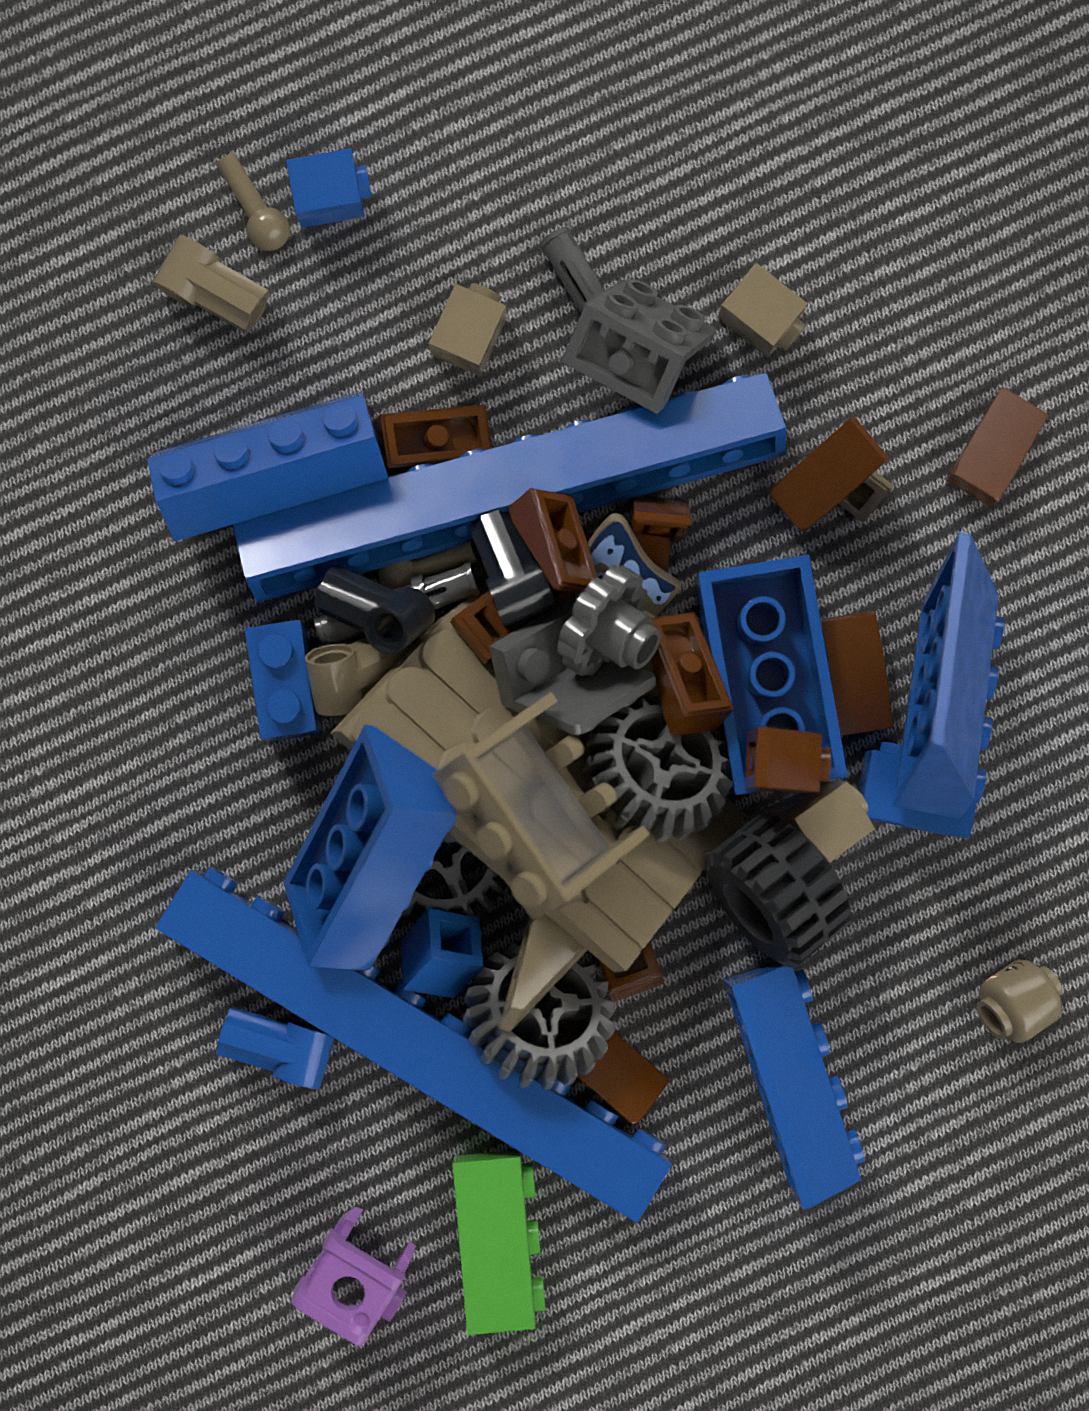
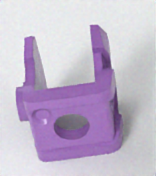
(341, 1259)

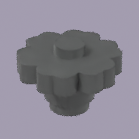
(609, 625)

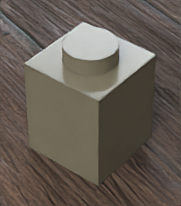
(764, 311)
(468, 327)

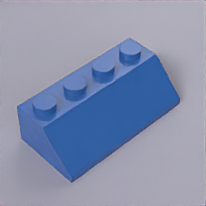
(266, 466)
(366, 852)
(794, 1083)

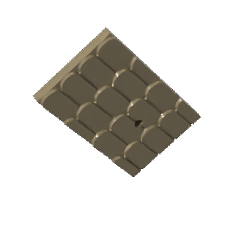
(446, 701)

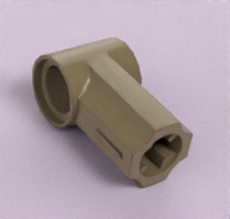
(199, 278)
(344, 673)

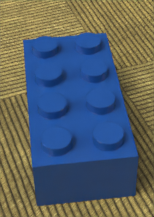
(769, 655)

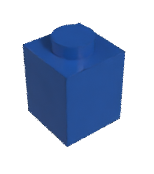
(328, 187)
(441, 953)

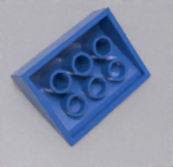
(951, 687)

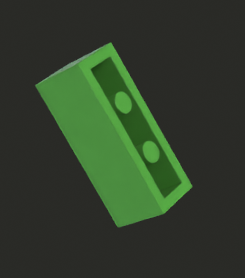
(497, 1242)

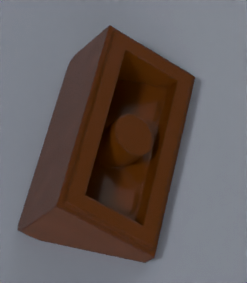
(621, 1076)

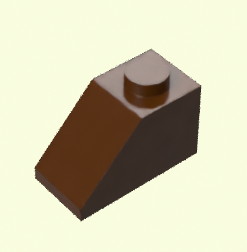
(786, 760)

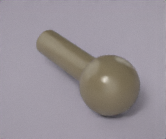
(267, 226)
(429, 565)

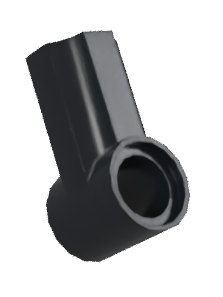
(514, 577)
(385, 615)

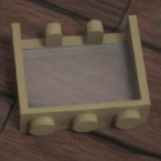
(533, 812)

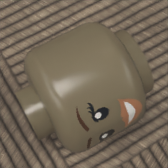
(1020, 1001)

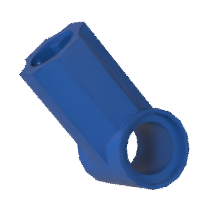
(291, 1049)

